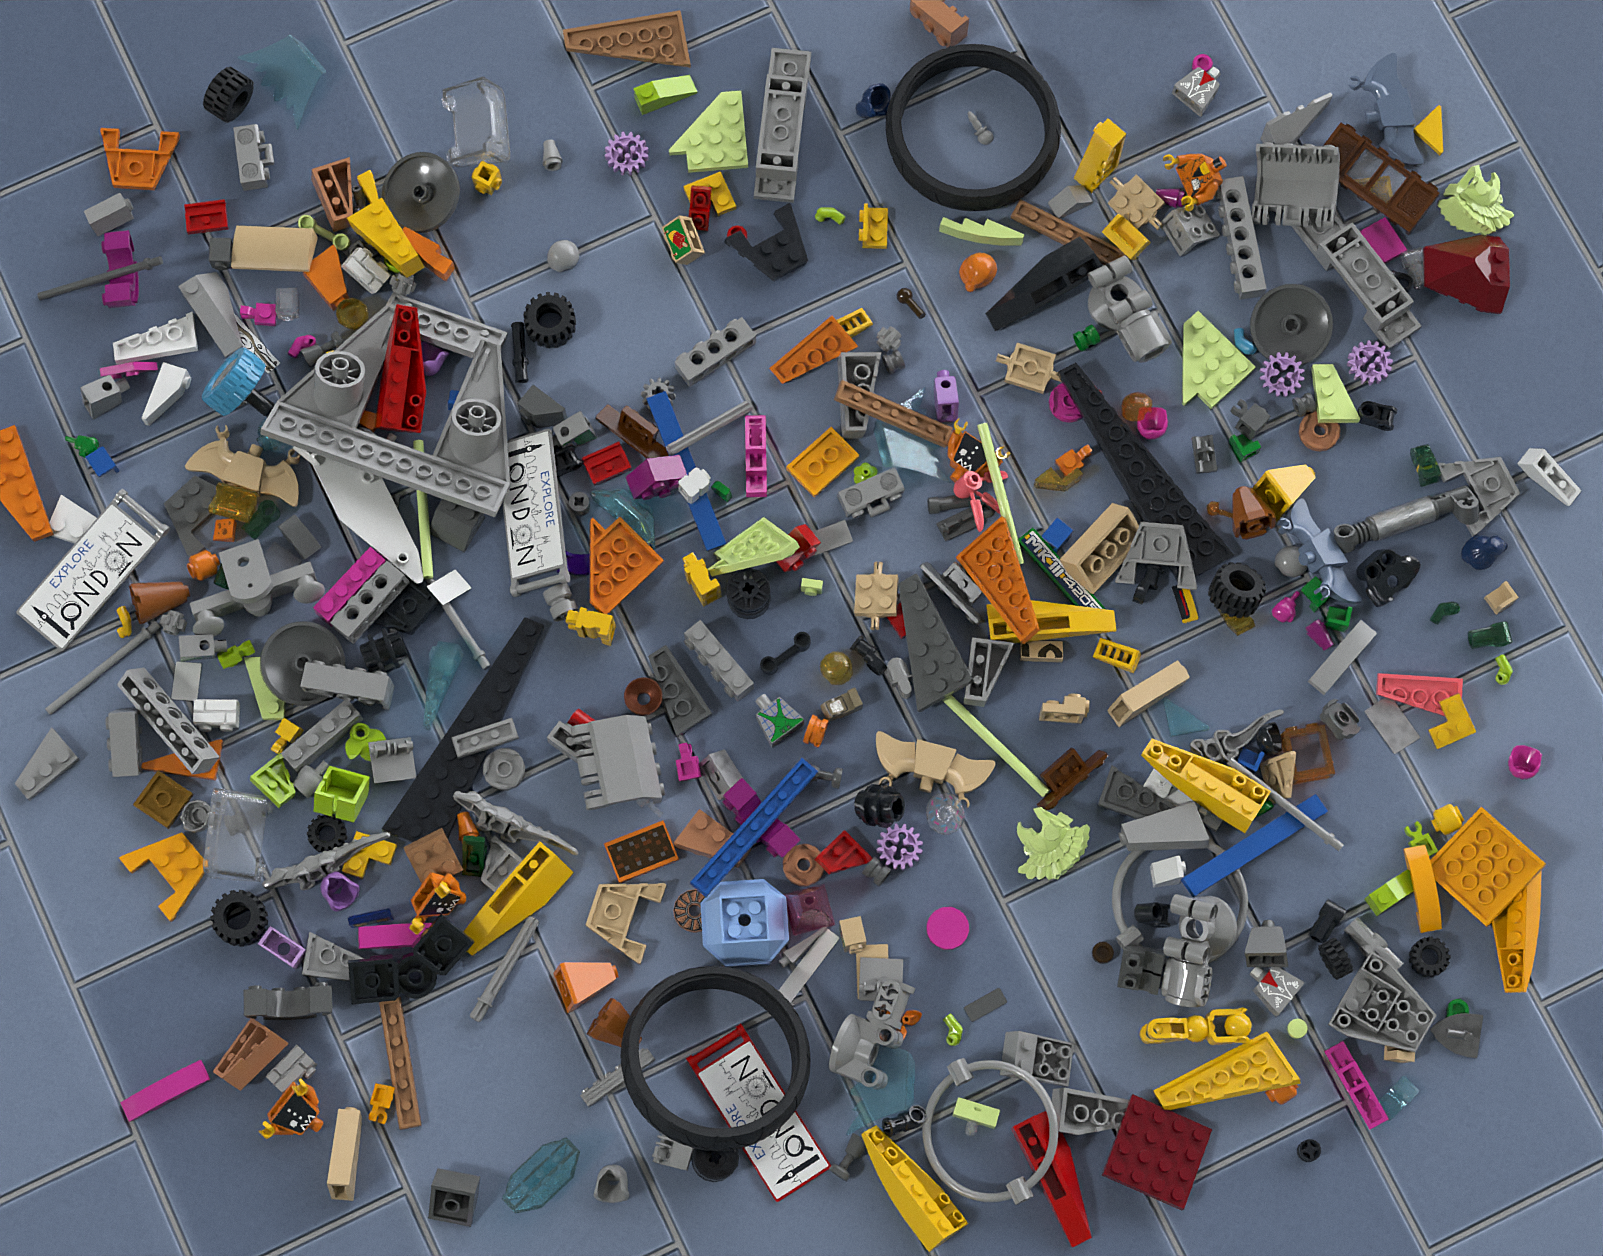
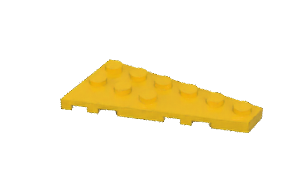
(1238, 1072)

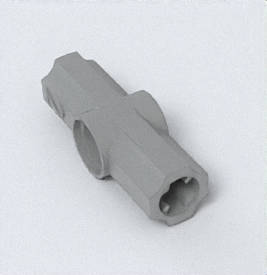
(1370, 942)

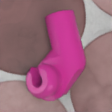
(301, 343)

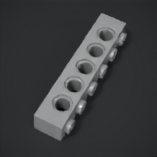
(1245, 287)
(168, 720)

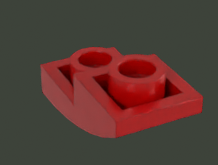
(700, 206)

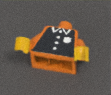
(968, 453)
(435, 897)
(293, 1112)

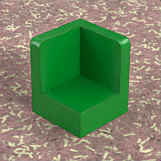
(1244, 447)
(1308, 591)
(1338, 619)

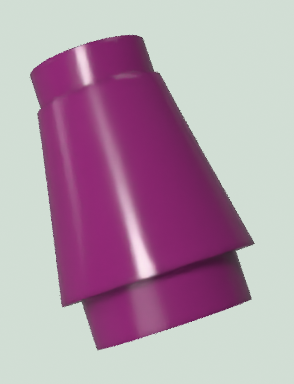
(1171, 196)
(1319, 634)

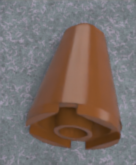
(157, 598)

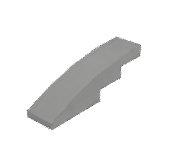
(1342, 657)

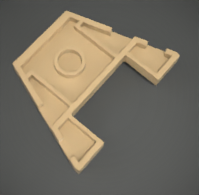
(614, 911)

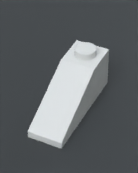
(166, 391)
(1549, 475)

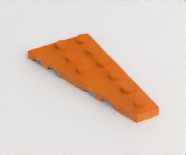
(19, 487)
(997, 572)

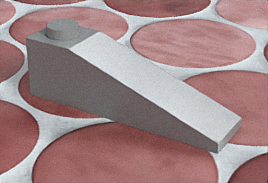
(1290, 127)
(213, 307)
(1086, 1112)

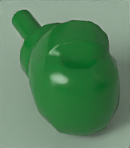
(84, 444)

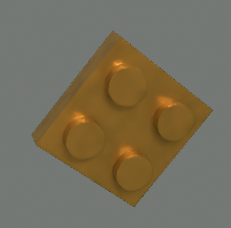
(163, 799)

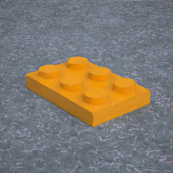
(822, 462)

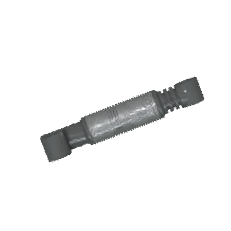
(1409, 516)

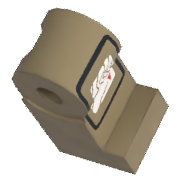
(842, 705)

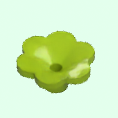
(860, 475)

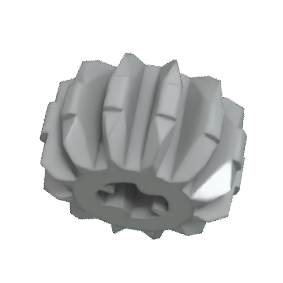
(657, 387)

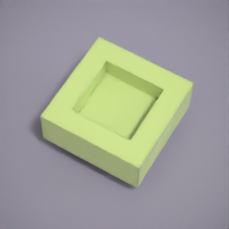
(811, 586)

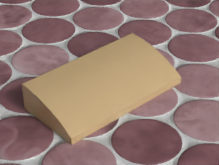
(273, 248)

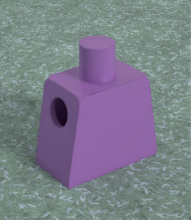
(946, 397)

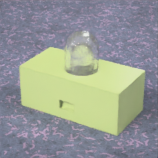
(975, 1115)

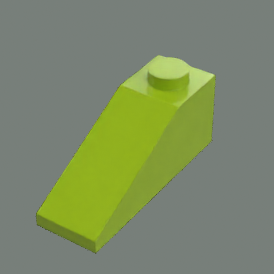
(663, 92)
(1390, 893)

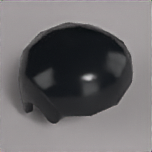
(1269, 739)

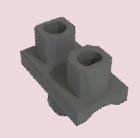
(1204, 454)

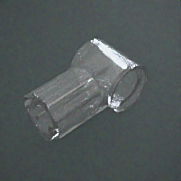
(1413, 262)

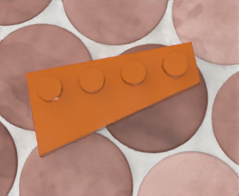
(814, 350)

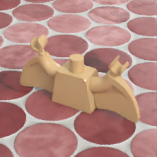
(247, 470)
(931, 764)

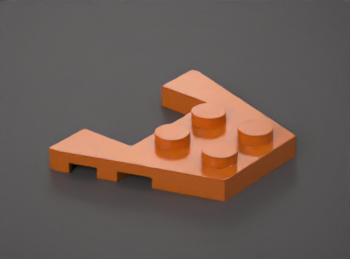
(137, 167)

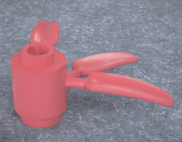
(968, 485)

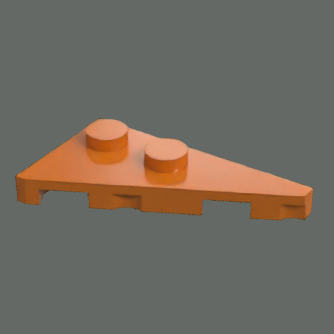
(172, 764)

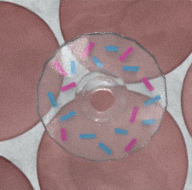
(937, 813)

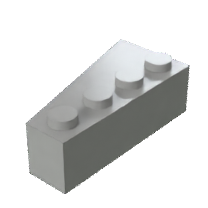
(861, 371)
(348, 683)

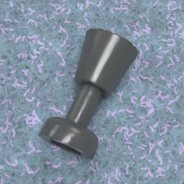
(314, 352)
(835, 777)
(854, 1150)

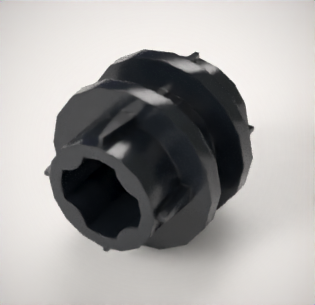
(383, 651)
(879, 805)

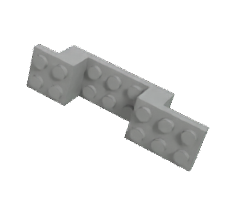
(781, 125)
(1366, 275)

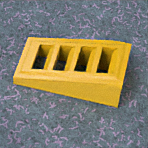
(368, 185)
(852, 317)
(1131, 667)

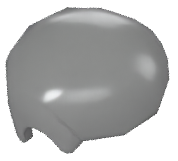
(563, 255)
(1288, 562)
(195, 816)

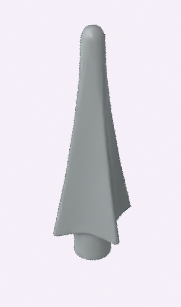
(795, 952)

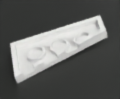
(167, 340)
(70, 520)

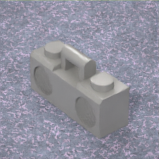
(250, 164)
(877, 488)

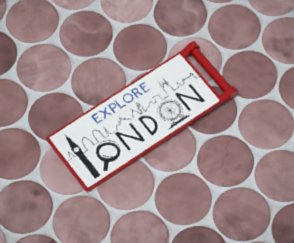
(746, 1091)

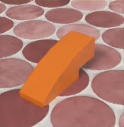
(430, 254)

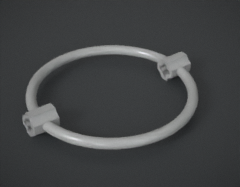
(1133, 936)
(1019, 1188)

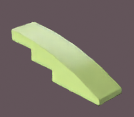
(990, 233)

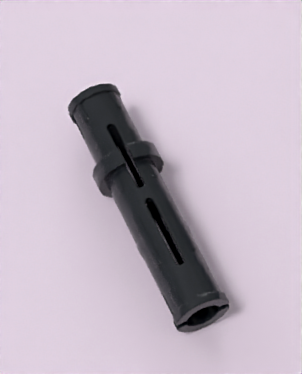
(520, 360)

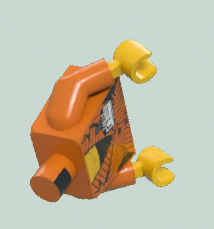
(1198, 175)

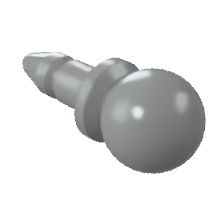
(984, 136)

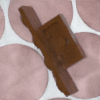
(633, 430)
(1067, 773)

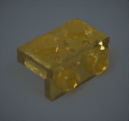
(233, 502)

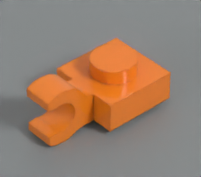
(1072, 460)

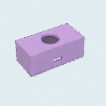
(271, 941)

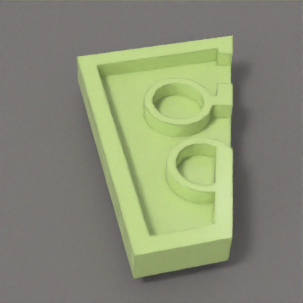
(1331, 397)
(269, 705)

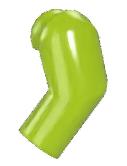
(829, 212)
(1505, 670)
(955, 1030)

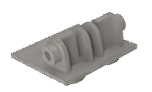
(392, 760)
(870, 974)
(672, 1153)

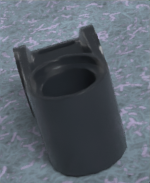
(1381, 415)
(564, 463)
(1152, 914)

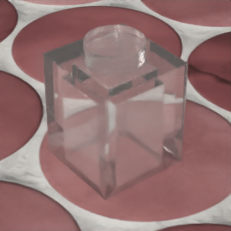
(287, 303)

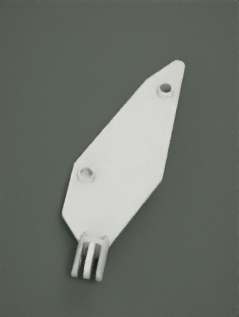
(368, 510)

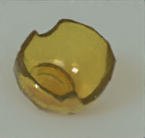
(352, 313)
(836, 668)

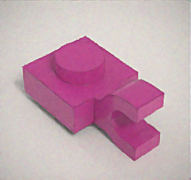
(263, 314)
(688, 765)

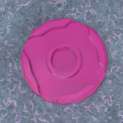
(1062, 405)
(947, 928)

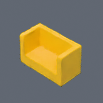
(1126, 237)

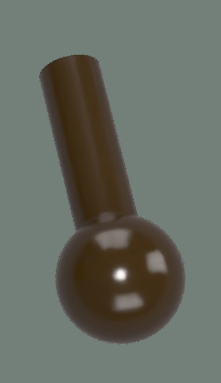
(905, 296)

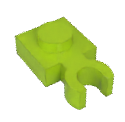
(234, 654)
(1419, 839)

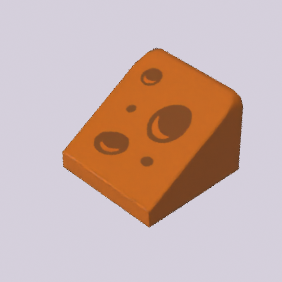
(225, 530)

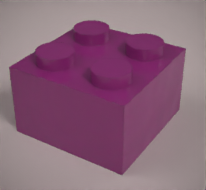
(656, 477)

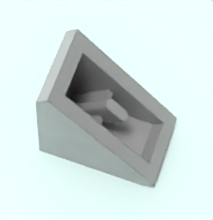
(1069, 201)

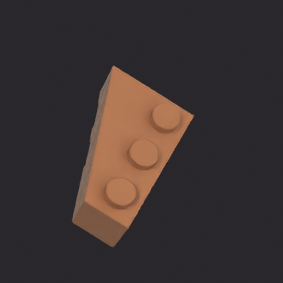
(940, 20)
(334, 191)
(704, 837)
(249, 1054)

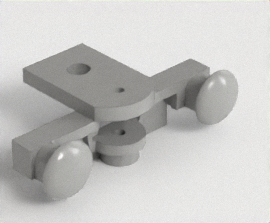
(252, 588)

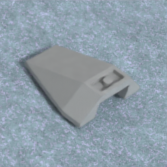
(1382, 1007)

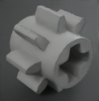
(402, 284)
(888, 339)
(173, 623)

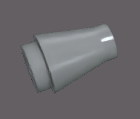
(551, 156)

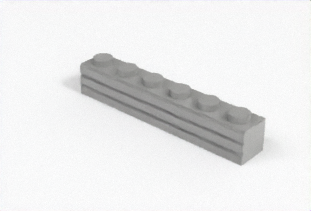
(612, 1080)

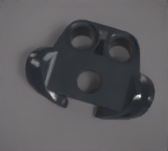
(1403, 568)

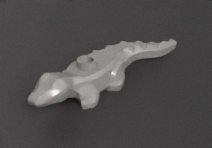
(1227, 745)
(507, 823)
(319, 866)

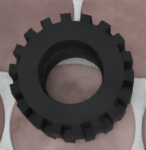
(228, 94)
(544, 305)
(1237, 590)
(251, 930)

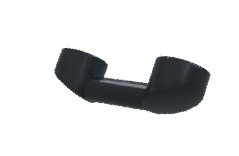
(801, 643)

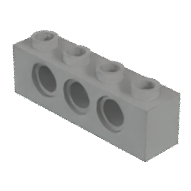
(728, 350)
(368, 613)

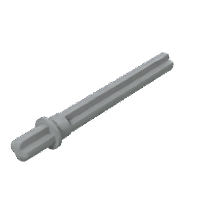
(504, 969)

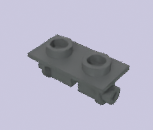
(957, 524)

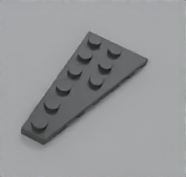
(932, 653)

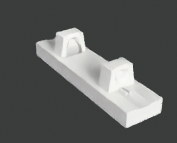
(1161, 787)

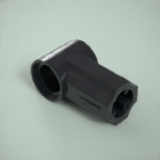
(1328, 918)

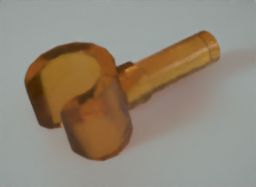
(1213, 510)

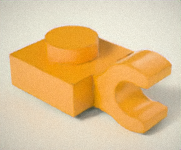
(381, 1099)

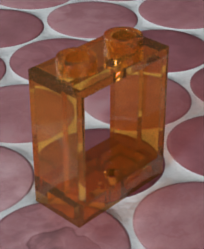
(1311, 774)

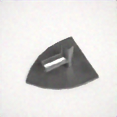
(1460, 1033)

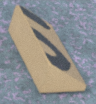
(1042, 651)

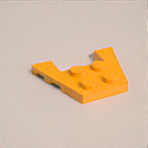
(177, 863)

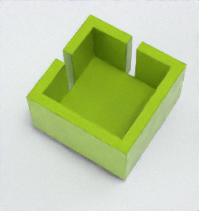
(341, 794)

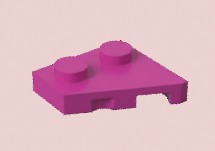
(128, 369)

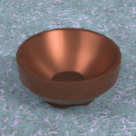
(643, 686)

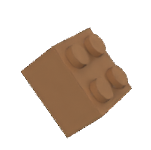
(433, 855)

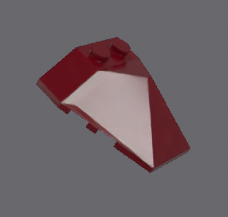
(1470, 270)

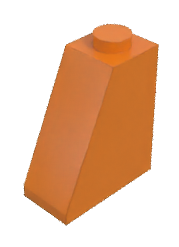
(328, 277)

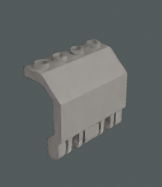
(1296, 182)
(618, 761)

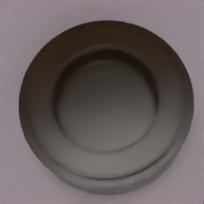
(1102, 952)

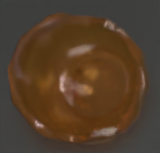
(1135, 406)

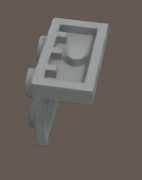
(1188, 228)

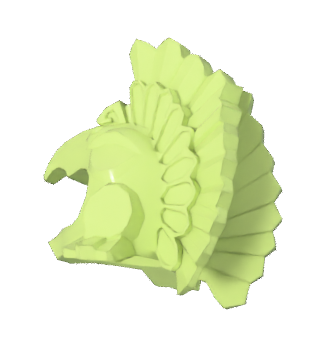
(1475, 205)
(1053, 848)

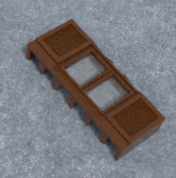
(1381, 180)

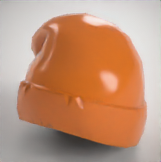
(977, 271)

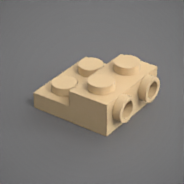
(1071, 710)

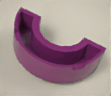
(124, 289)
(743, 802)

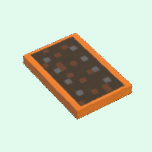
(641, 851)

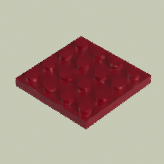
(1157, 1152)

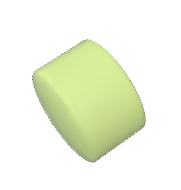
(1297, 1028)

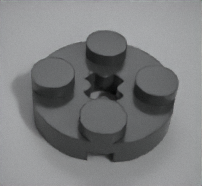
(1340, 719)

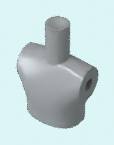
(310, 778)

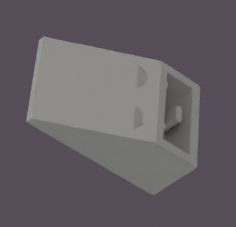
(1040, 1056)

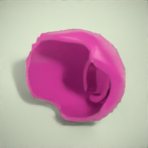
(1154, 424)
(1524, 762)

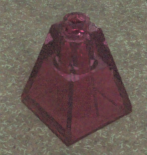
(809, 917)

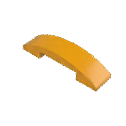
(1424, 888)

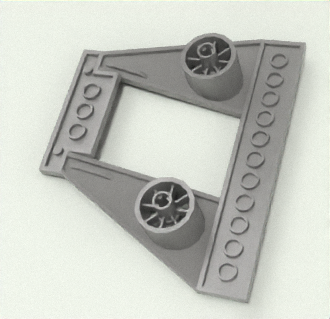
(472, 451)

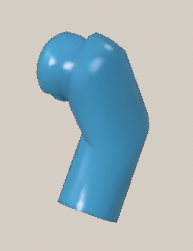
(1243, 344)

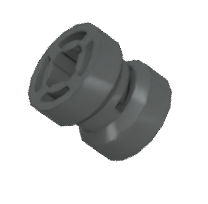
(875, 870)

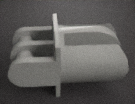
(900, 676)

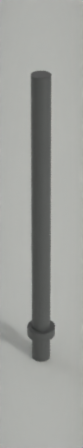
(147, 264)

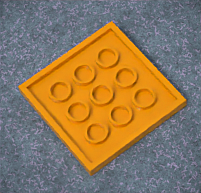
(1485, 866)

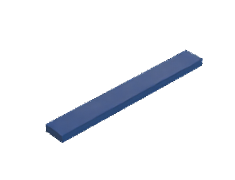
(701, 508)
(753, 827)
(1251, 847)

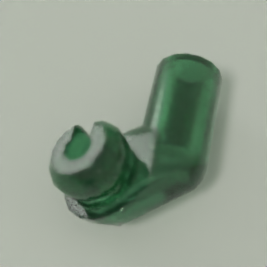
(1444, 609)

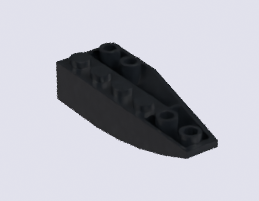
(1045, 281)

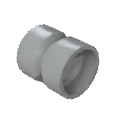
(559, 599)

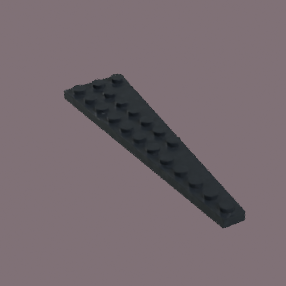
(1141, 475)
(430, 797)

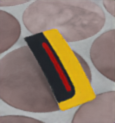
(1185, 604)

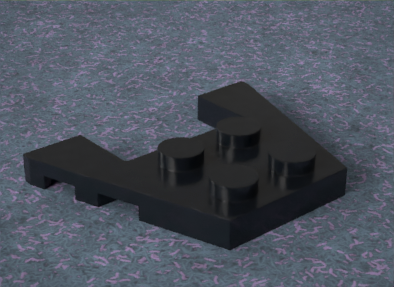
(778, 253)
(408, 608)

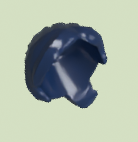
(874, 101)
(1482, 551)

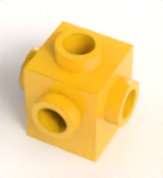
(486, 178)

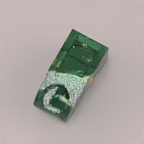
(1425, 465)

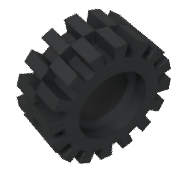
(318, 824)
(1442, 956)
(1335, 958)

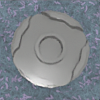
(504, 769)

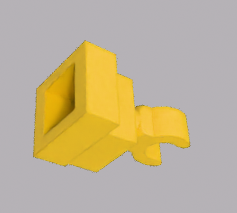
(288, 732)

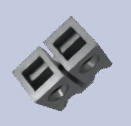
(1141, 968)

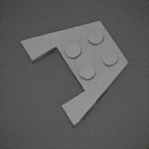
(1488, 482)
(1160, 546)

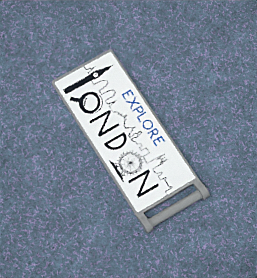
(534, 514)
(91, 572)

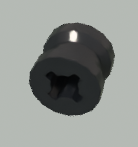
(1312, 1148)

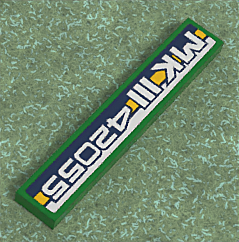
(1050, 564)

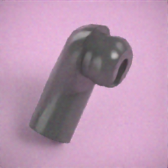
(359, 198)

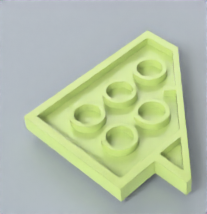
(716, 137)
(1210, 363)
(753, 547)

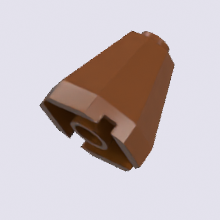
(1250, 514)
(610, 1023)

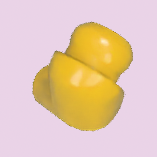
(125, 619)

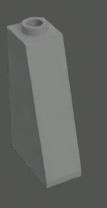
(1166, 830)

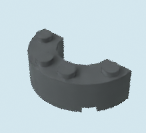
(288, 1005)

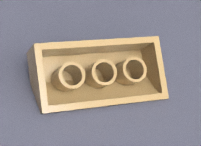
(1101, 548)

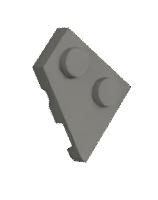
(499, 864)

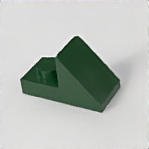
(473, 855)

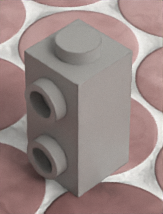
(109, 214)

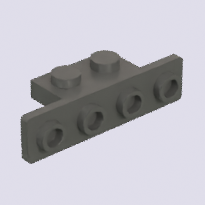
(958, 586)

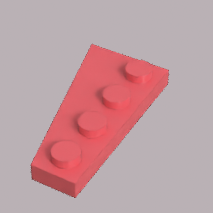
(1418, 691)

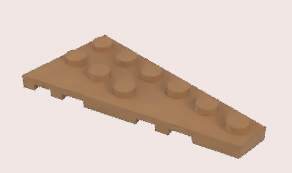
(644, 38)

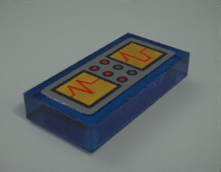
(370, 918)

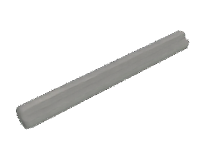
(708, 428)

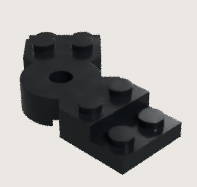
(385, 977)

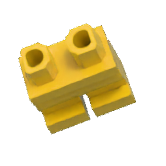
(698, 576)
(592, 624)

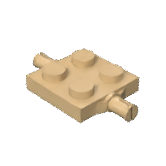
(1136, 202)
(1029, 368)
(876, 595)

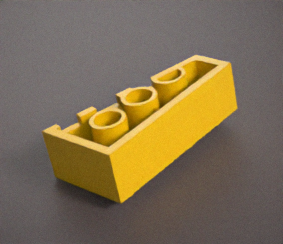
(1101, 155)
(383, 232)

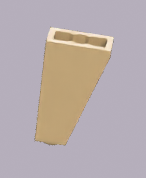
(1148, 693)
(345, 1154)

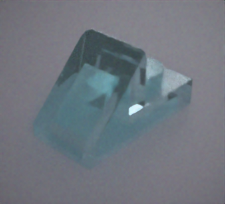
(1398, 1096)

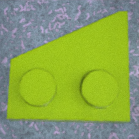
(274, 781)

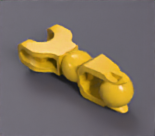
(1197, 1028)

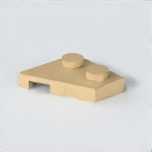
(1279, 773)

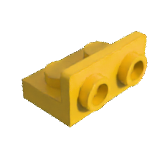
(874, 227)

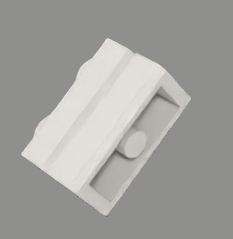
(366, 269)
(694, 485)
(216, 714)

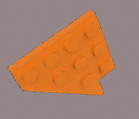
(617, 563)

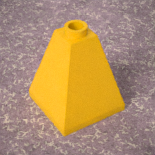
(1283, 487)

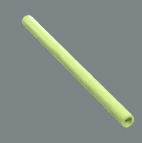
(998, 485)
(424, 526)
(996, 745)

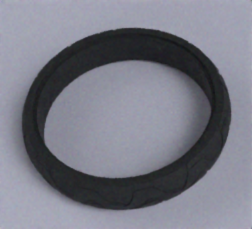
(976, 56)
(741, 983)

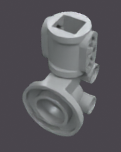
(1136, 326)
(1187, 969)
(860, 1038)

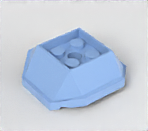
(749, 944)

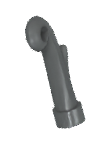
(951, 502)

